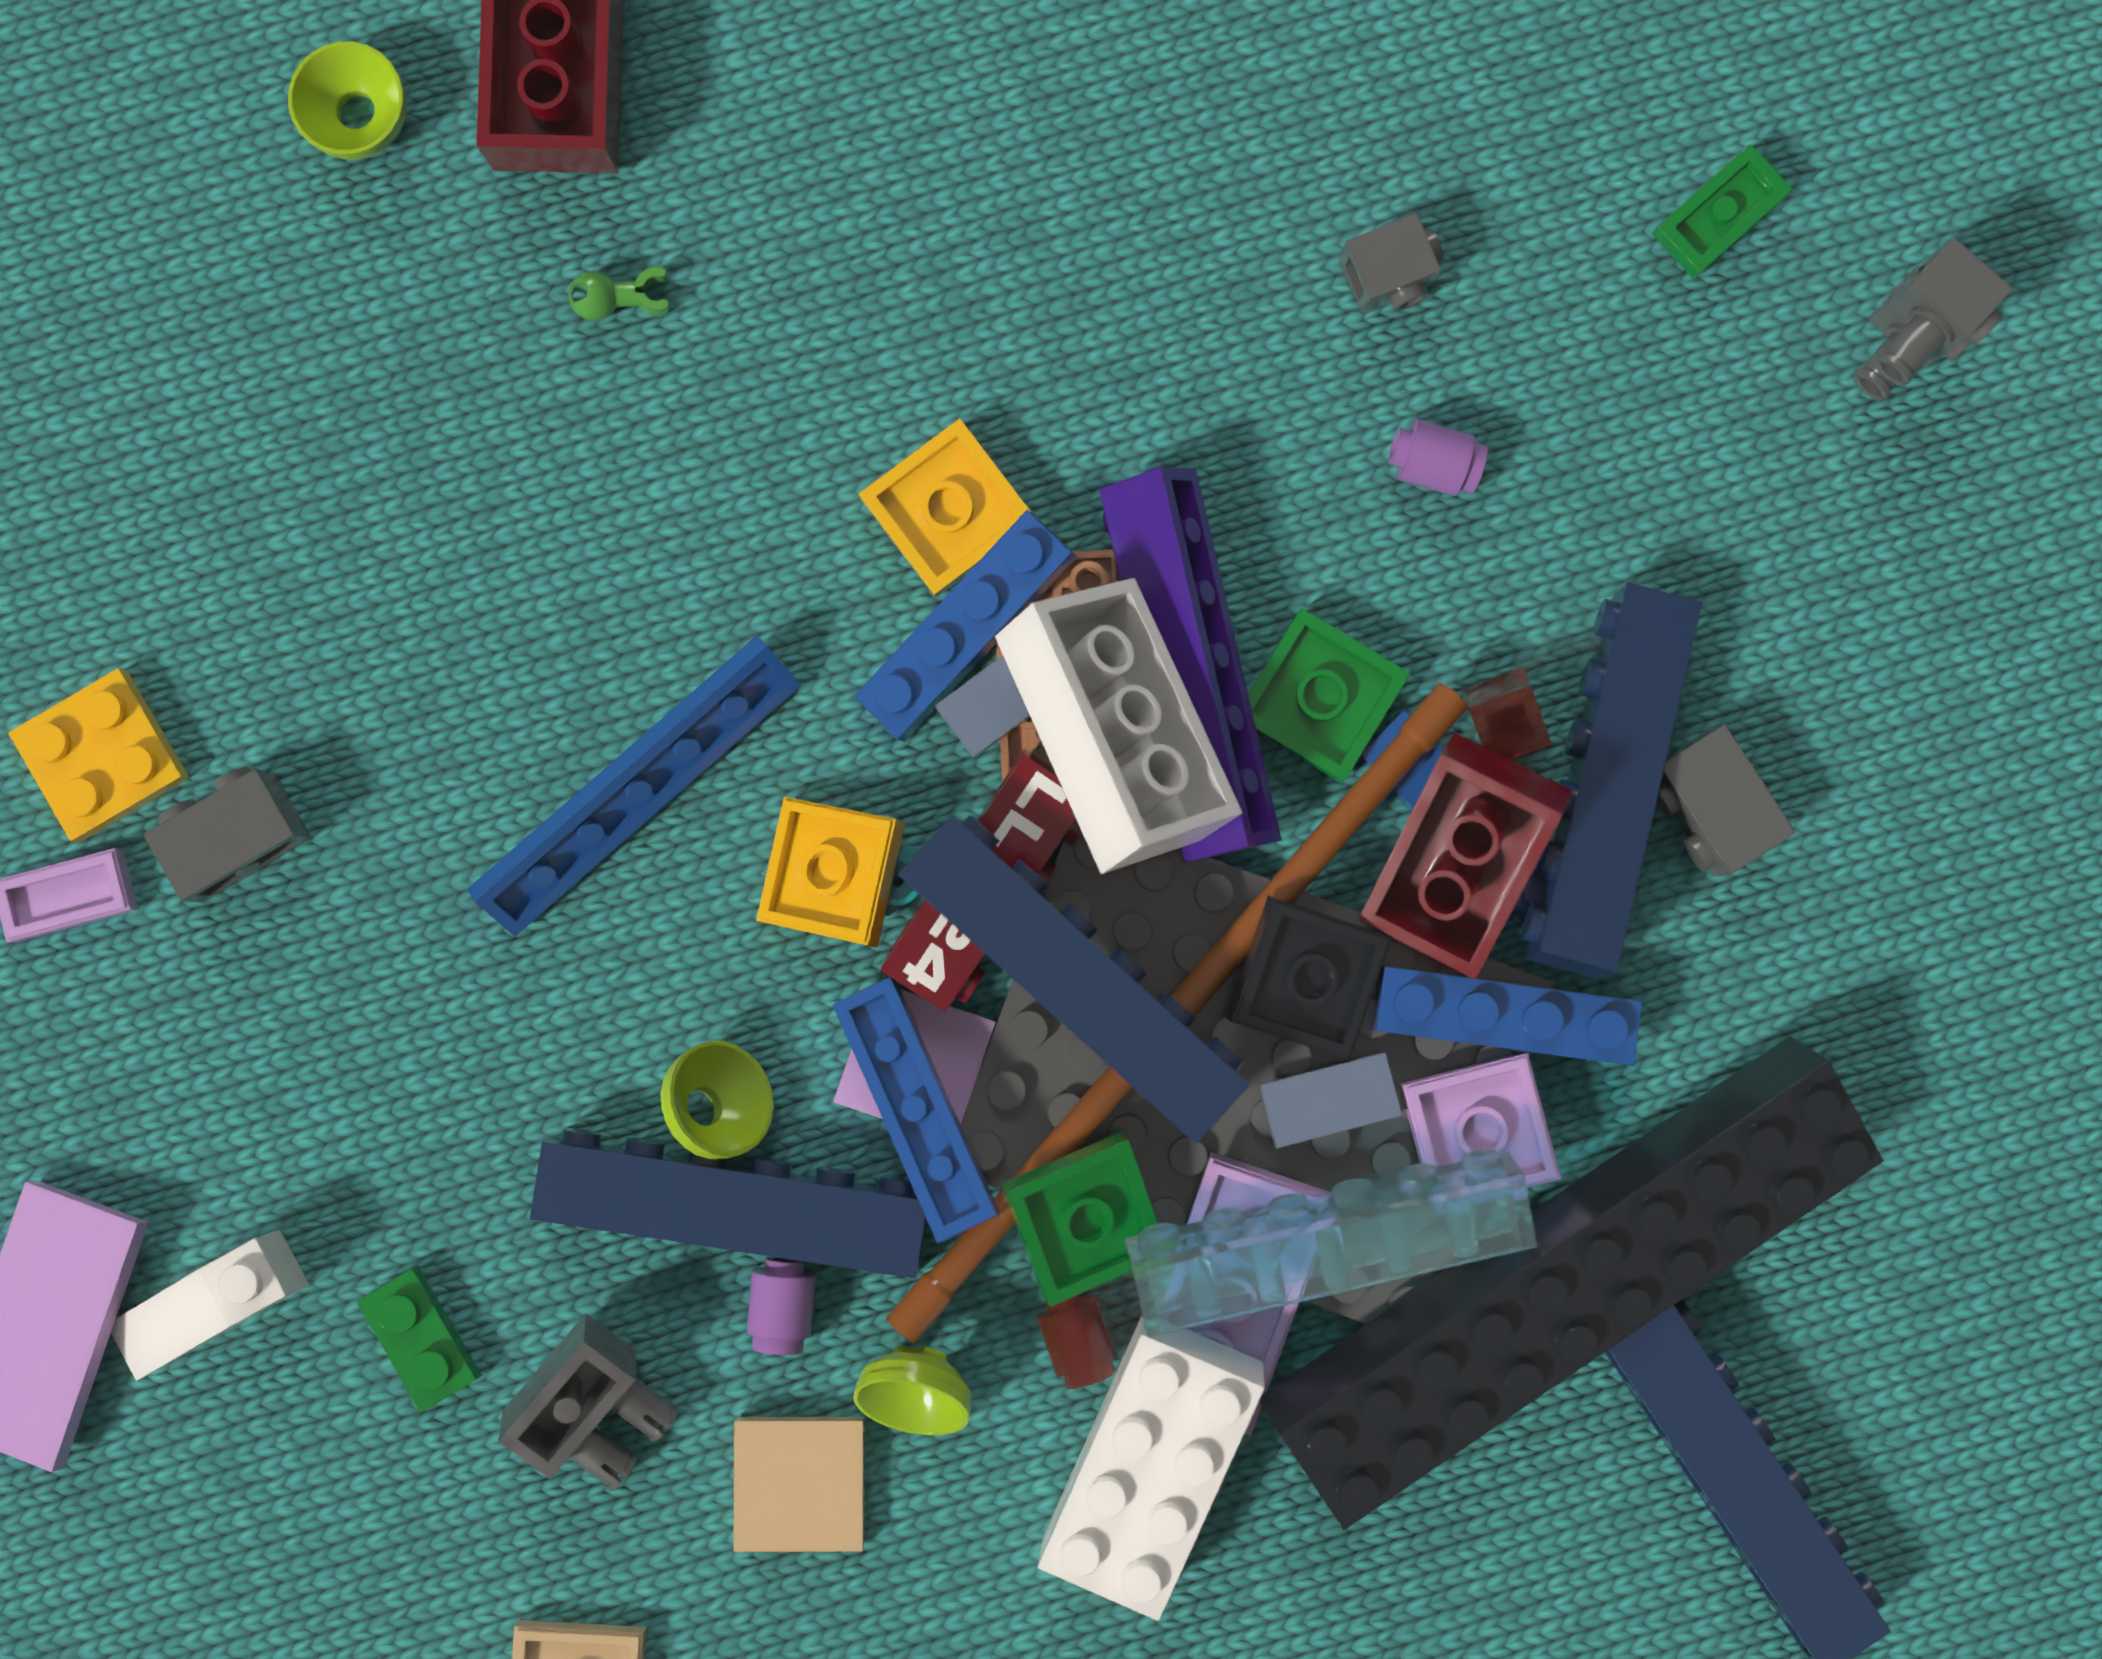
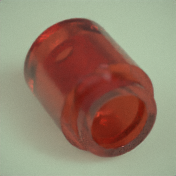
(1078, 1341)

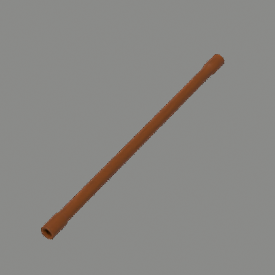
(1417, 736)

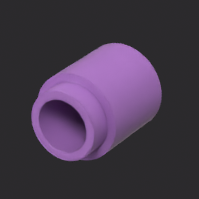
(1437, 458)
(781, 1306)

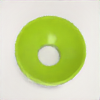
(332, 78)
(738, 1094)
(914, 1392)

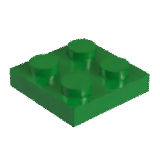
(1323, 695)
(1078, 1216)

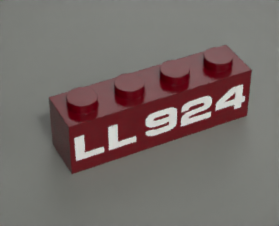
(1029, 820)

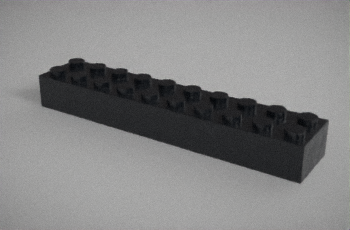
(1603, 1266)

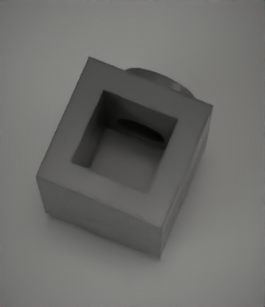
(1392, 265)

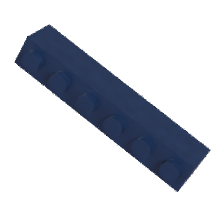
(1614, 781)
(1074, 978)
(729, 1205)
(1747, 1489)

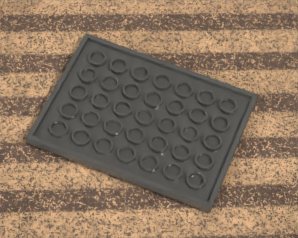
(1166, 922)

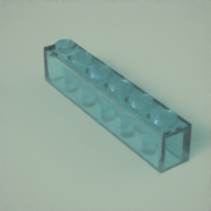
(1330, 1241)

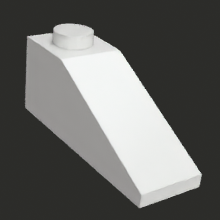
(208, 1303)

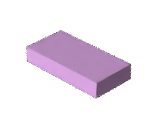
(66, 895)

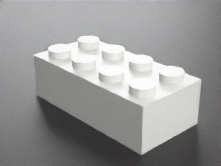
(1117, 724)
(1151, 1467)

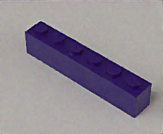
(1168, 547)

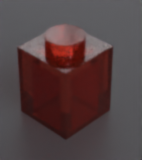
(1507, 715)

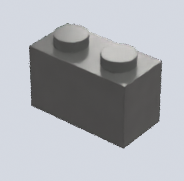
(1720, 803)
(227, 834)

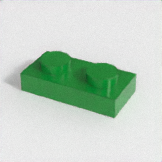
(1722, 211)
(419, 1338)

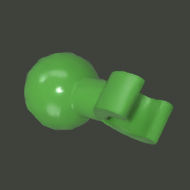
(606, 295)

